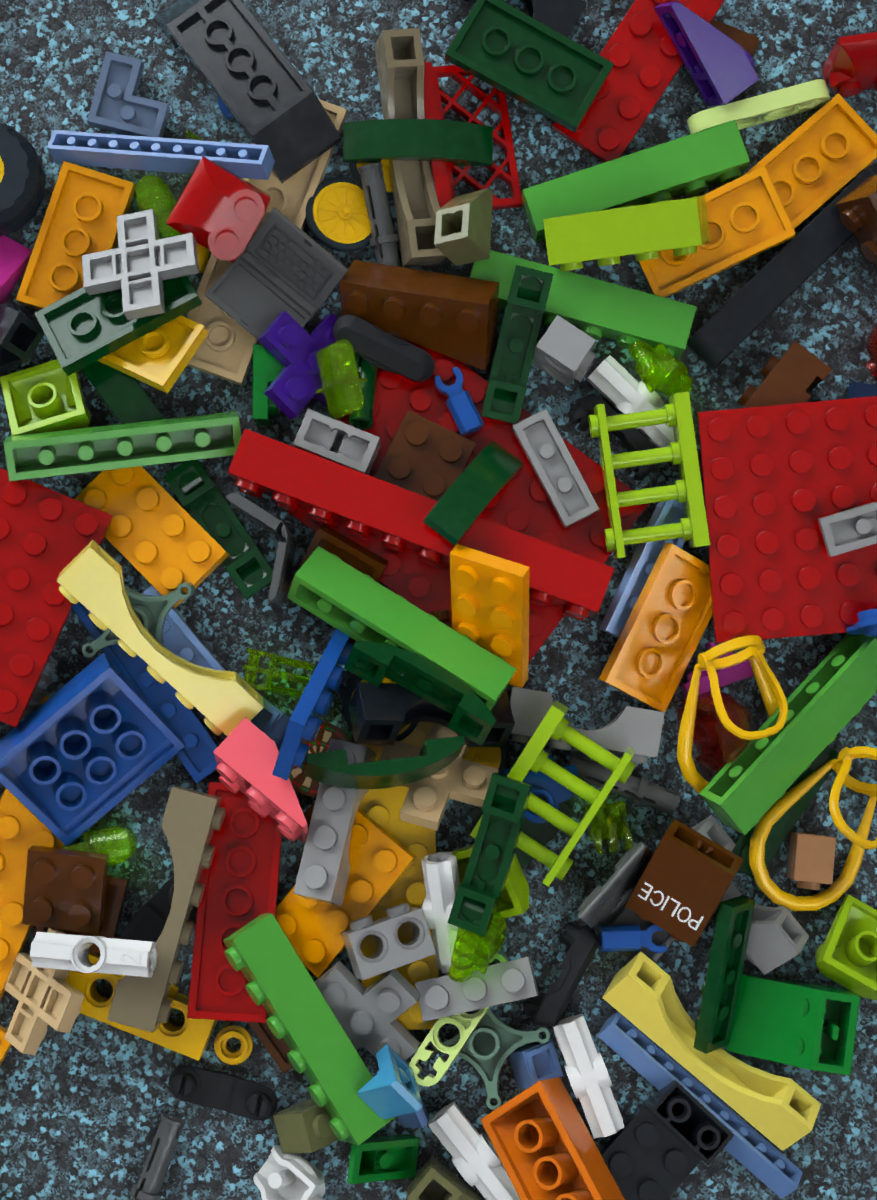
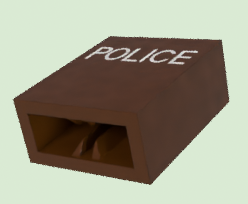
(684, 883)

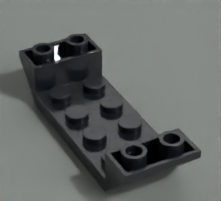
(252, 80)
(663, 1144)

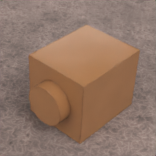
(810, 859)

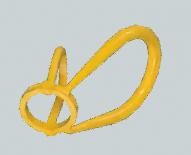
(768, 686)
(859, 839)

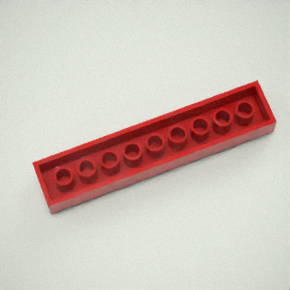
(397, 517)

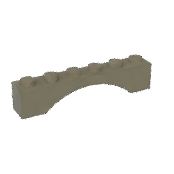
(402, 97)
(188, 829)

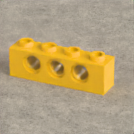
(187, 1039)

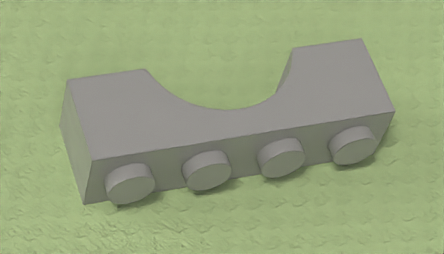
(631, 727)
(325, 856)
(774, 931)

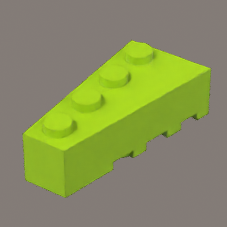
(627, 231)

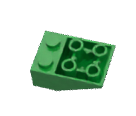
(795, 1023)

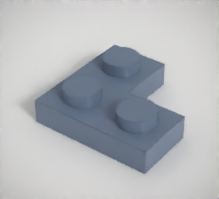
(116, 103)

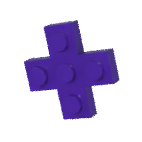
(297, 354)

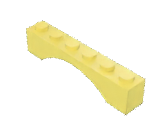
(99, 586)
(765, 1100)

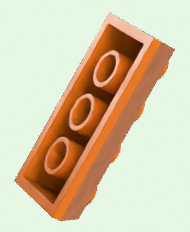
(549, 1147)

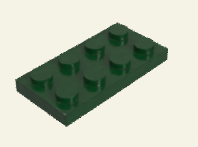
(529, 61)
(92, 326)

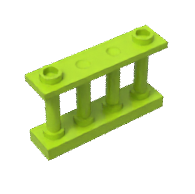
(681, 453)
(535, 759)

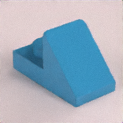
(394, 1087)

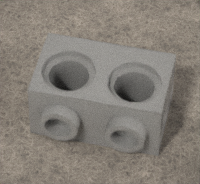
(564, 352)
(337, 442)
(390, 951)

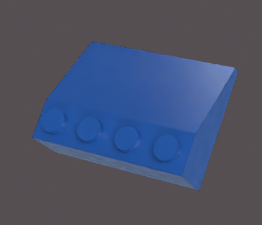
(85, 750)

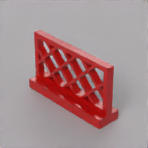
(442, 170)

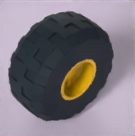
(20, 180)

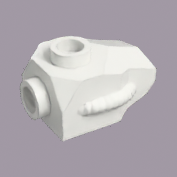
(289, 1178)

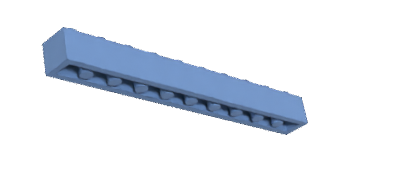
(158, 153)
(661, 1069)

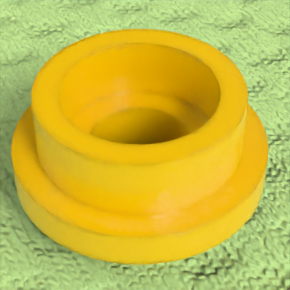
(230, 1056)

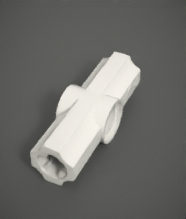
(630, 396)
(441, 886)
(71, 953)
(588, 1076)
(472, 1154)

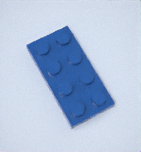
(314, 702)

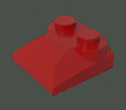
(852, 64)
(219, 210)

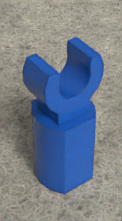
(460, 404)
(628, 938)

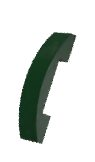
(417, 141)
(516, 344)
(122, 394)
(473, 492)
(214, 514)
(426, 679)
(334, 770)
(491, 854)

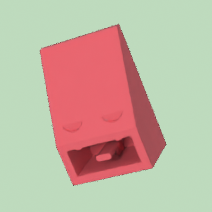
(247, 765)

